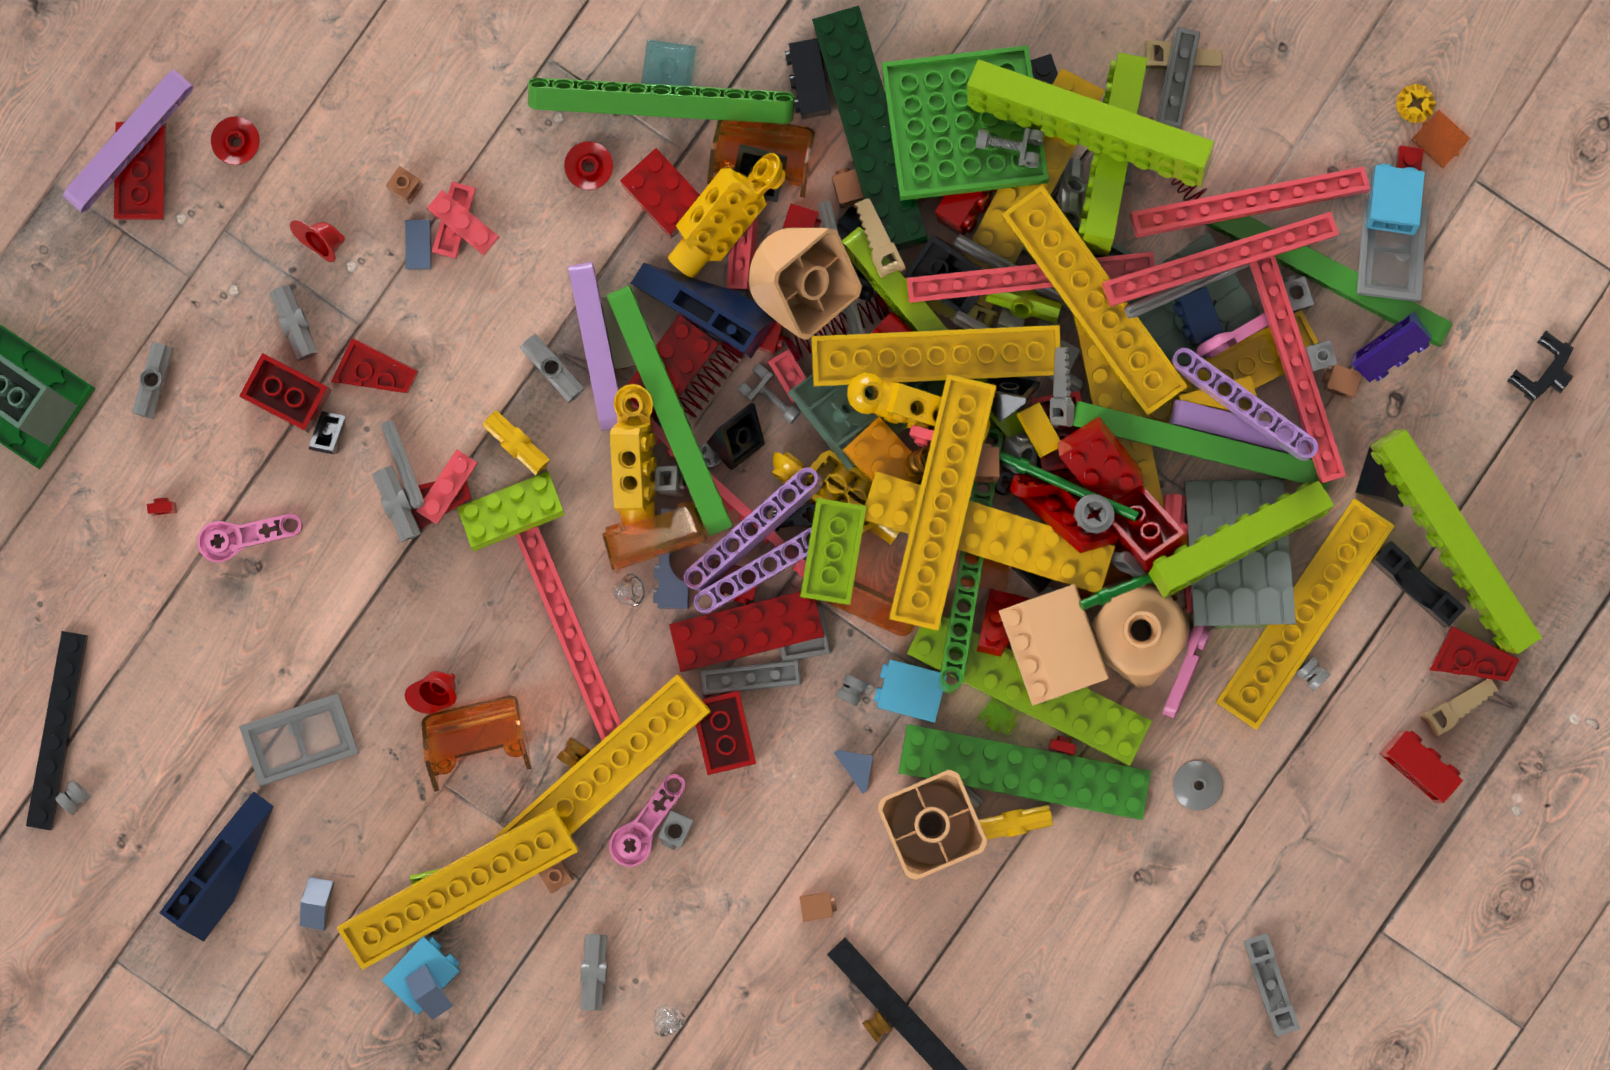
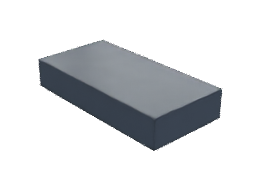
(418, 244)

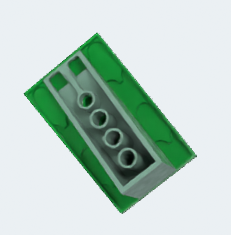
(35, 399)

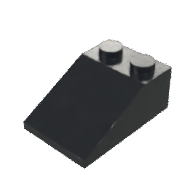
(942, 258)

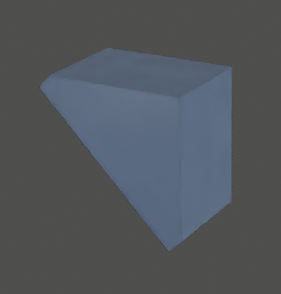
(857, 766)
(315, 903)
(428, 992)

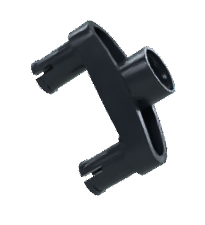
(1553, 377)

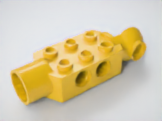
(723, 214)
(894, 402)
(633, 456)
(837, 484)

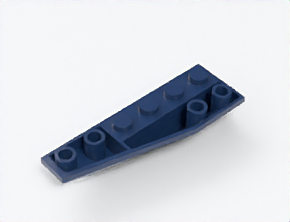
(709, 306)
(219, 872)

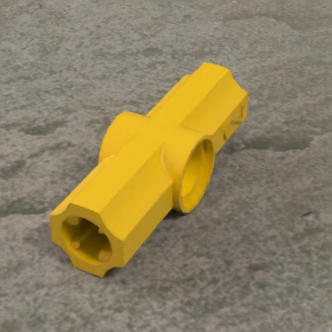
(516, 442)
(1016, 822)

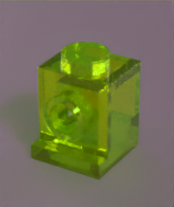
(998, 717)

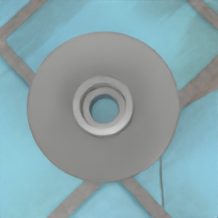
(1184, 785)

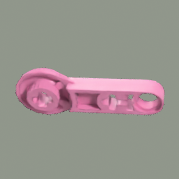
(1226, 340)
(241, 536)
(1197, 640)
(643, 827)

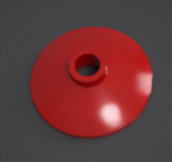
(229, 130)
(586, 153)

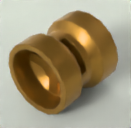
(917, 460)
(573, 752)

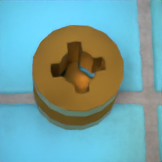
(877, 1026)

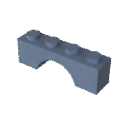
(671, 591)

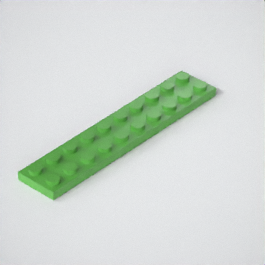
(1026, 772)

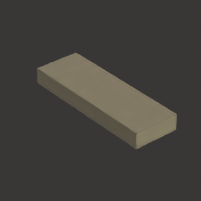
(619, 349)

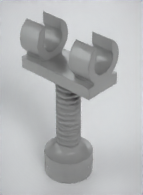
(1028, 159)
(791, 412)

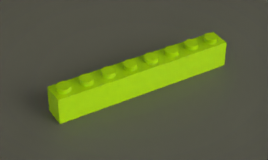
(1240, 539)

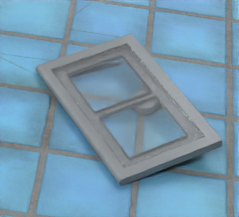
(1391, 261)
(299, 739)

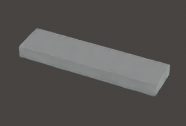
(1178, 77)
(750, 677)

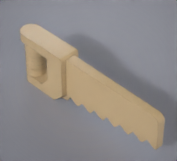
(1202, 58)
(878, 239)
(1459, 706)

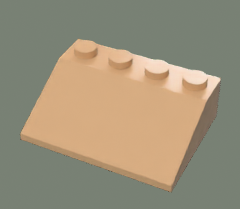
(1053, 644)

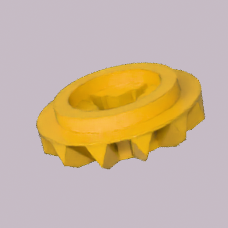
(1414, 114)

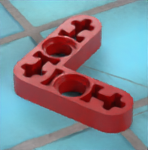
(1031, 486)

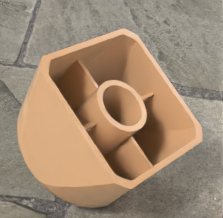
(803, 278)
(1136, 660)
(960, 830)

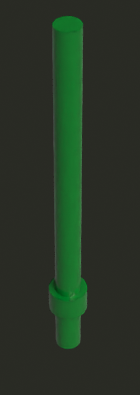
(1024, 466)
(1105, 595)

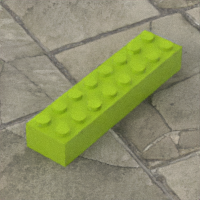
(1108, 175)

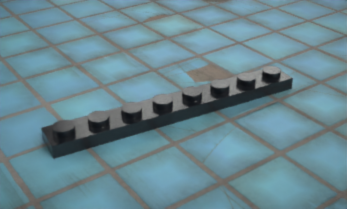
(56, 730)
(893, 1007)

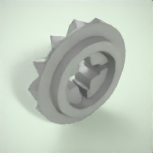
(1094, 503)

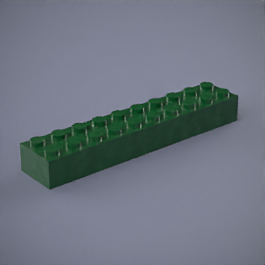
(866, 122)

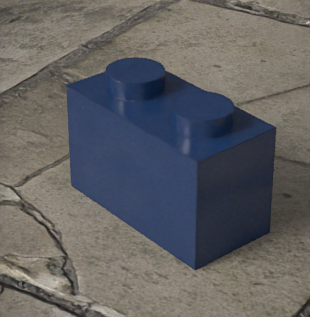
(1197, 316)

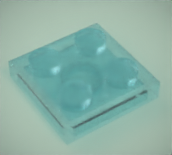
(668, 63)

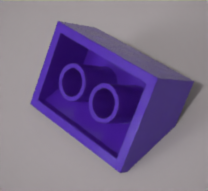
(1392, 348)

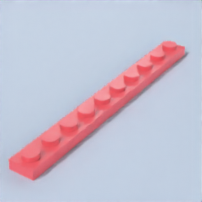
(1249, 202)
(1220, 259)
(1010, 278)
(1297, 368)
(731, 501)
(569, 631)

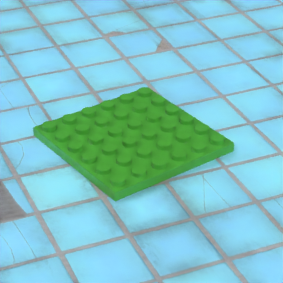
(938, 131)

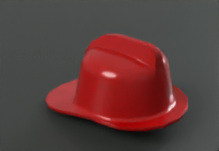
(319, 237)
(432, 692)

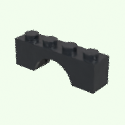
(1415, 584)

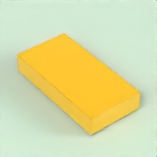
(1039, 429)

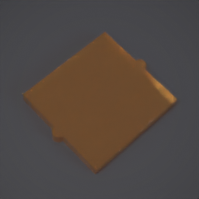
(1440, 139)

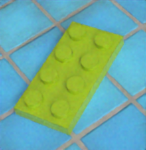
(510, 511)
(833, 551)

